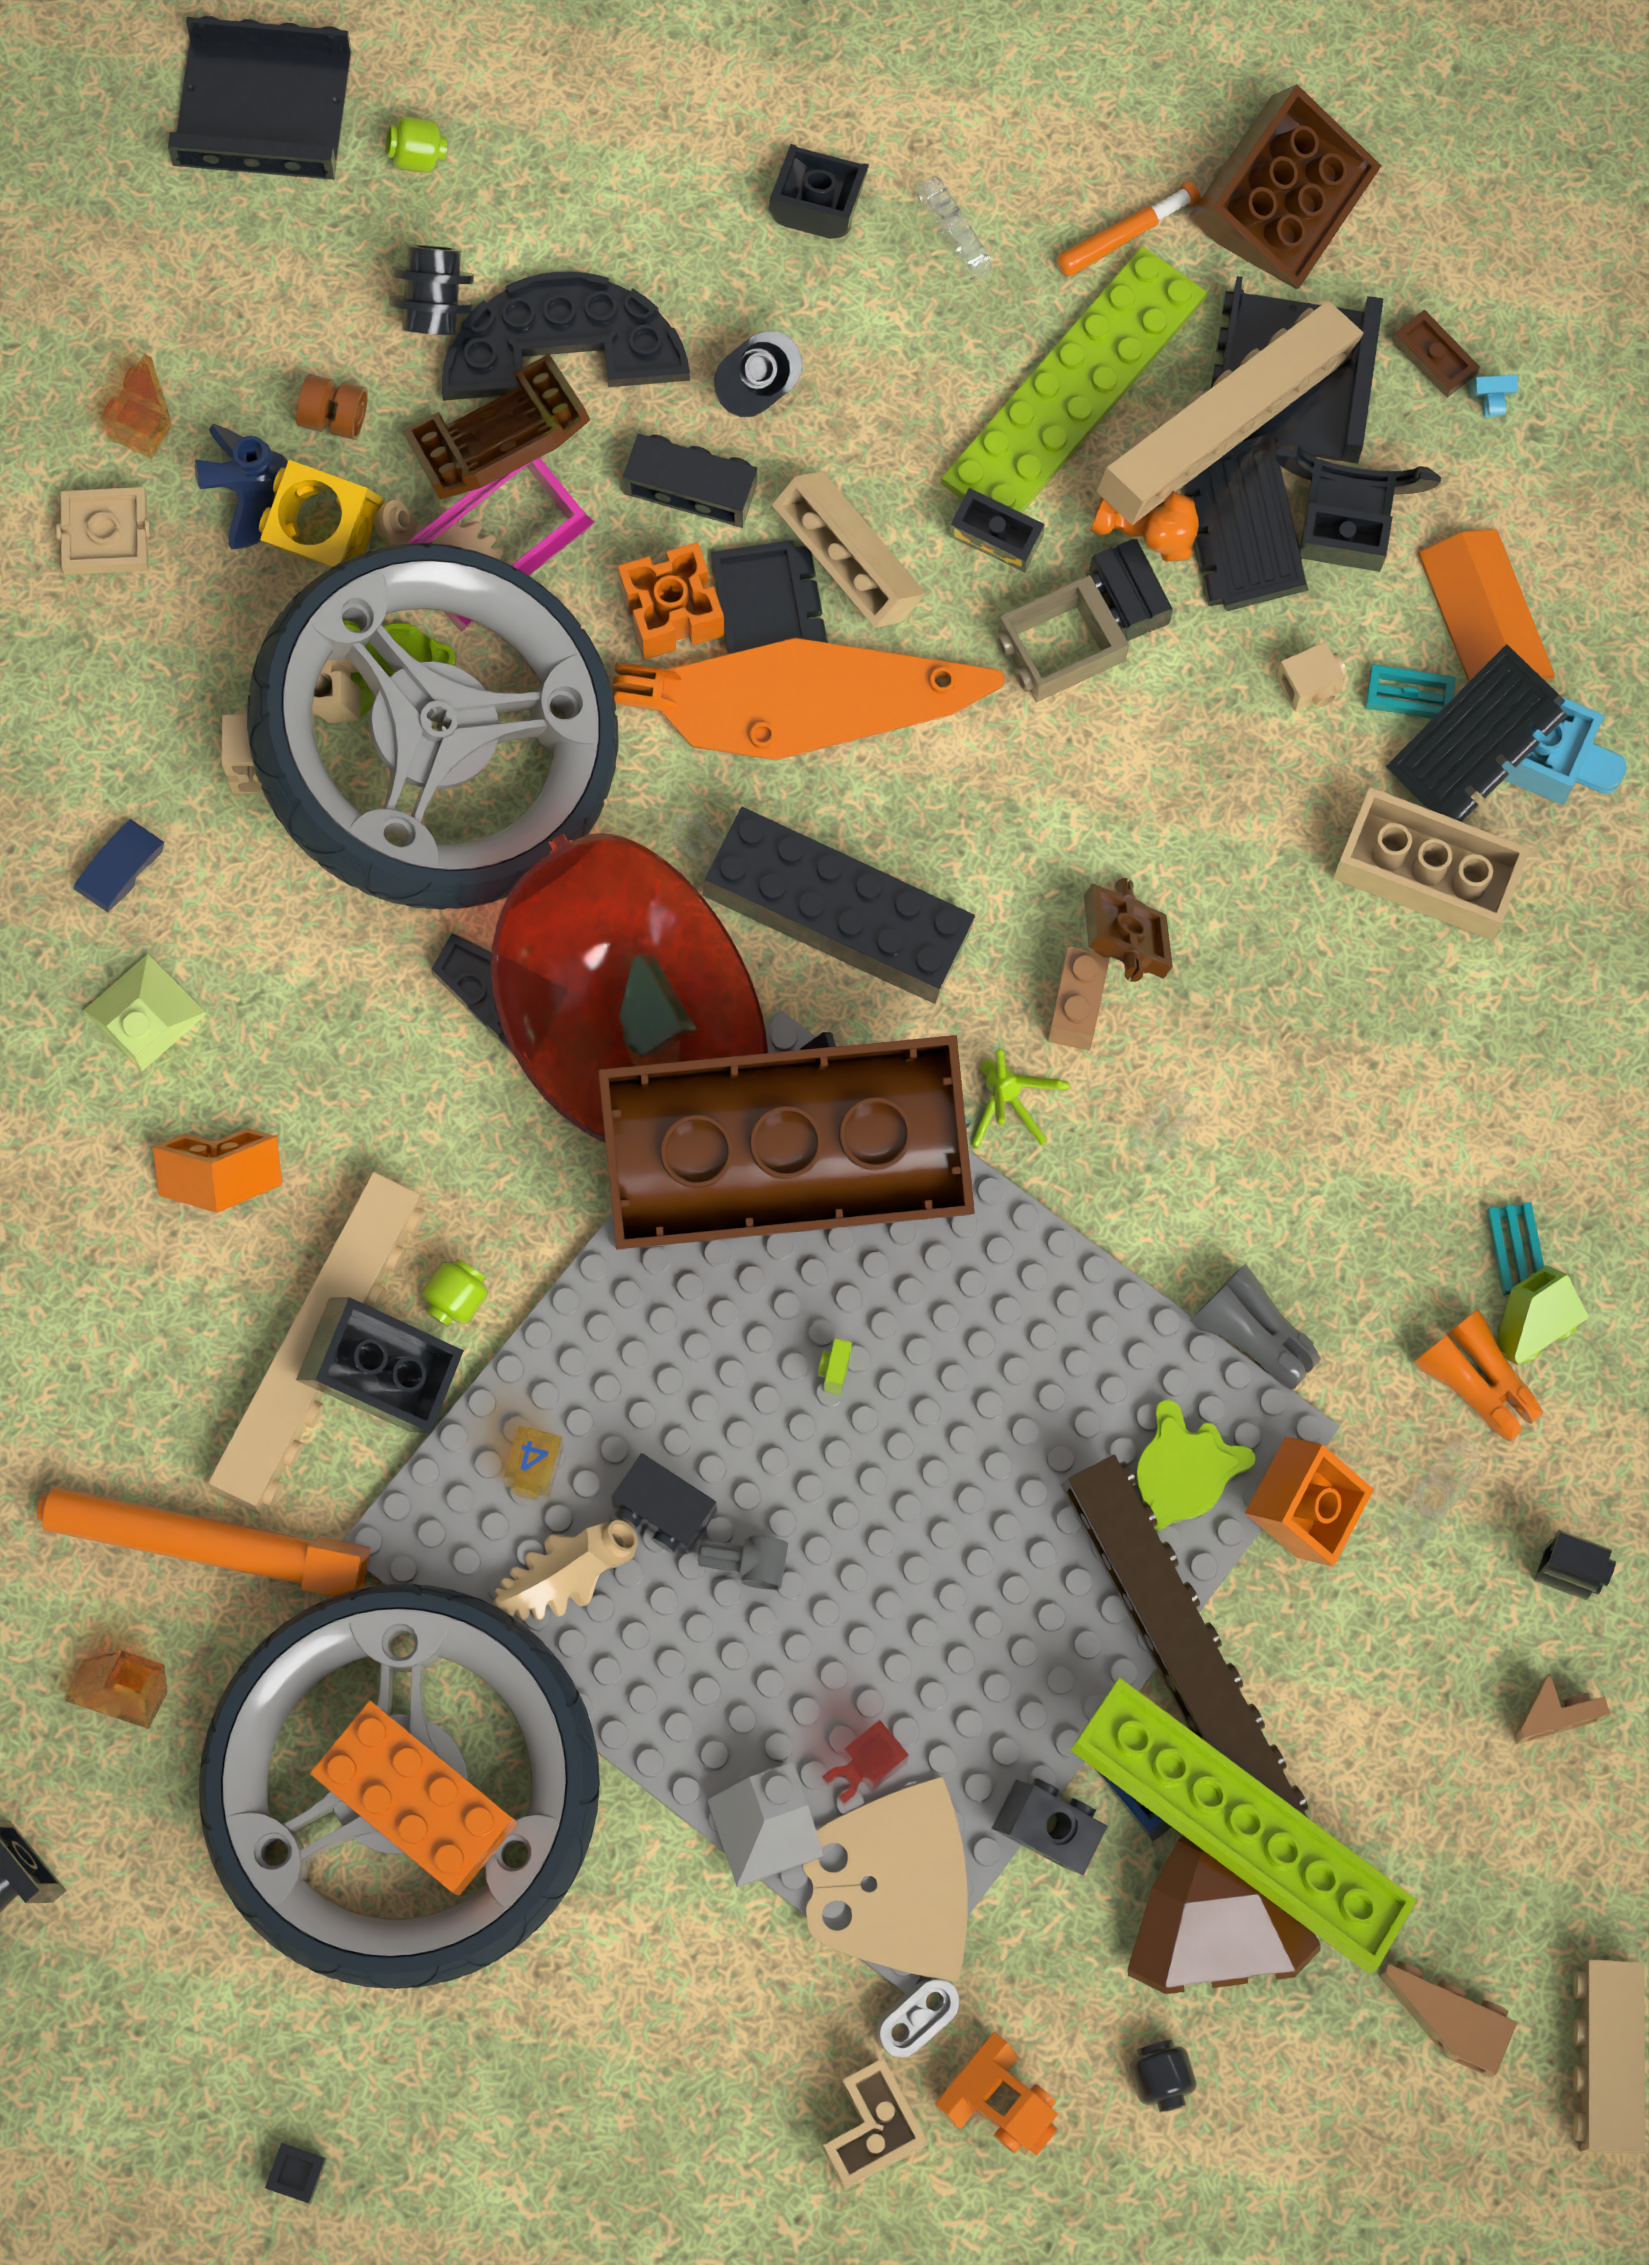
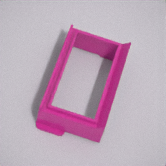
(576, 524)

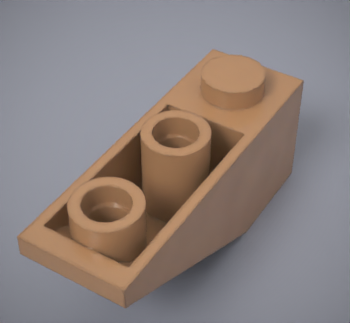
(1459, 2028)

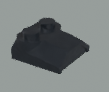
(817, 193)

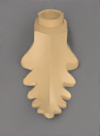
(398, 526)
(566, 1570)

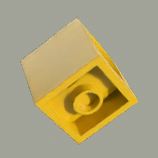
(293, 488)

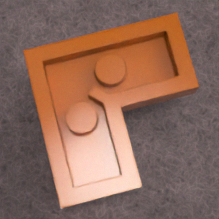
(219, 1171)

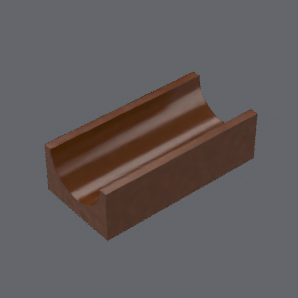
(786, 1142)

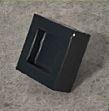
(296, 2173)

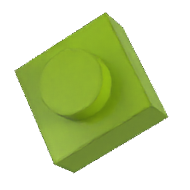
(835, 1365)

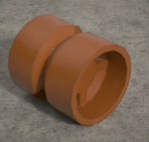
(318, 402)

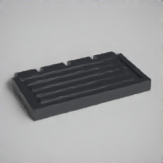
(1248, 527)
(765, 595)
(1477, 734)

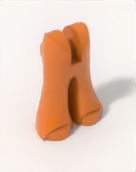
(1450, 1366)

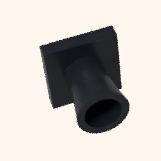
(24, 1871)

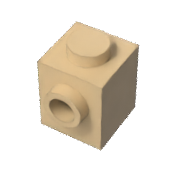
(1312, 677)

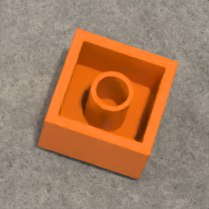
(1309, 1501)

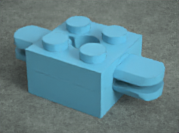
(1569, 758)

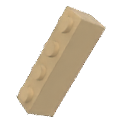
(848, 549)
(1611, 2057)

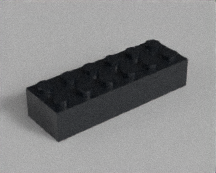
(838, 905)

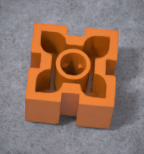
(694, 605)

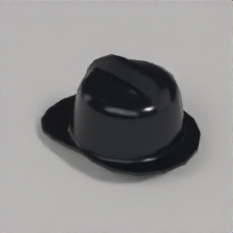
(758, 373)

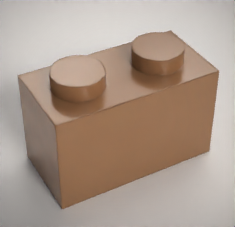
(1079, 998)

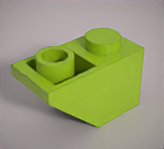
(1539, 1313)

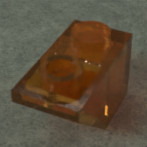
(139, 413)
(120, 1687)

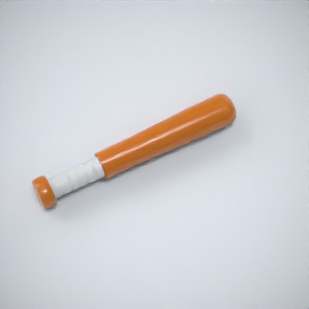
(1115, 236)

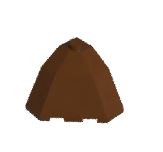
(1213, 1928)

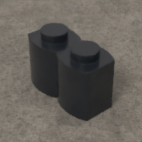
(1575, 1565)

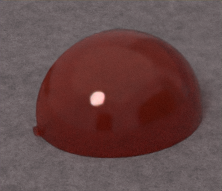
(567, 960)

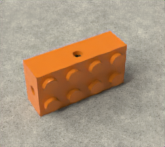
(414, 1798)

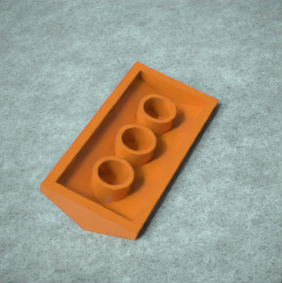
(1482, 601)

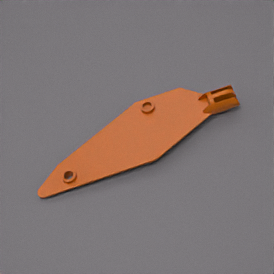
(800, 696)

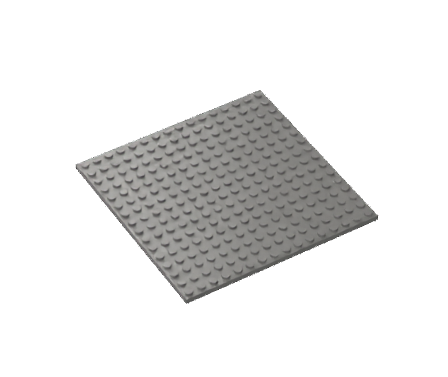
(918, 1507)

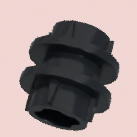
(431, 290)

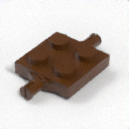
(1127, 930)

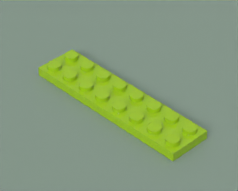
(1077, 383)
(1244, 1825)

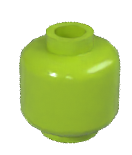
(415, 144)
(455, 1293)

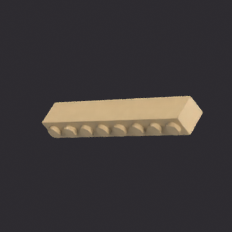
(1228, 411)
(284, 1407)

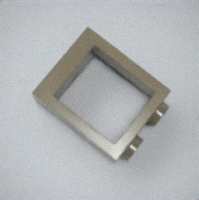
(1097, 617)

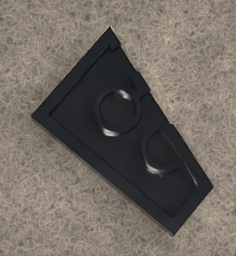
(467, 975)

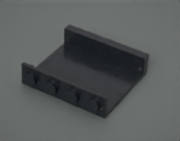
(262, 98)
(1333, 413)

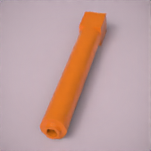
(317, 1564)

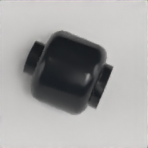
(1163, 2075)

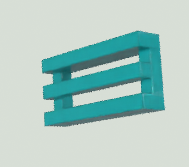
(1410, 677)
(1511, 1213)

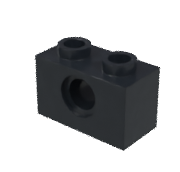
(1025, 1822)

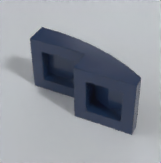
(118, 864)

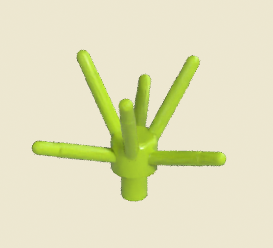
(1006, 1087)

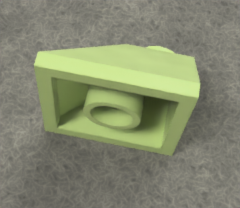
(144, 1012)

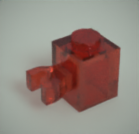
(870, 1760)

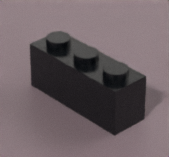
(690, 479)

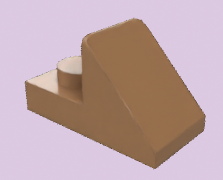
(1548, 1717)

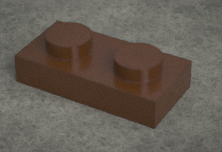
(1435, 353)

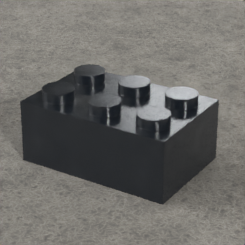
(379, 1364)

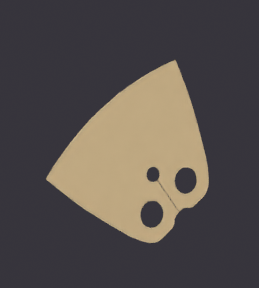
(921, 1895)

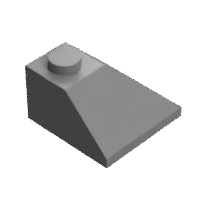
(765, 1825)

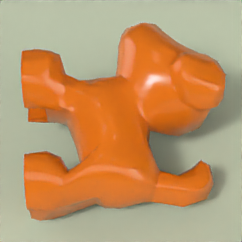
(1166, 528)

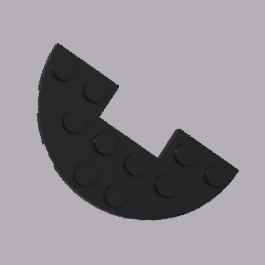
(558, 317)

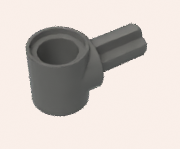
(758, 1561)

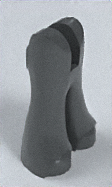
(1252, 1322)

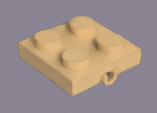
(104, 530)

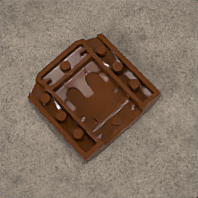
(499, 434)

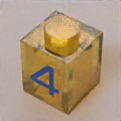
(533, 1463)

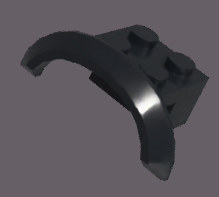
(1350, 507)

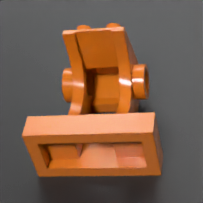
(1025, 2124)

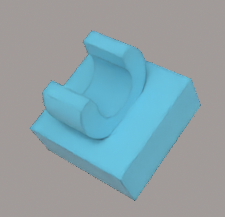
(1494, 392)

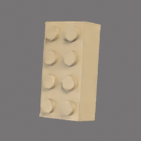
(1431, 863)

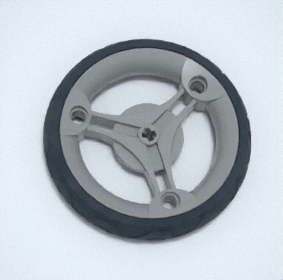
(401, 716)
(239, 1752)

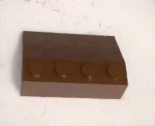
(1286, 188)

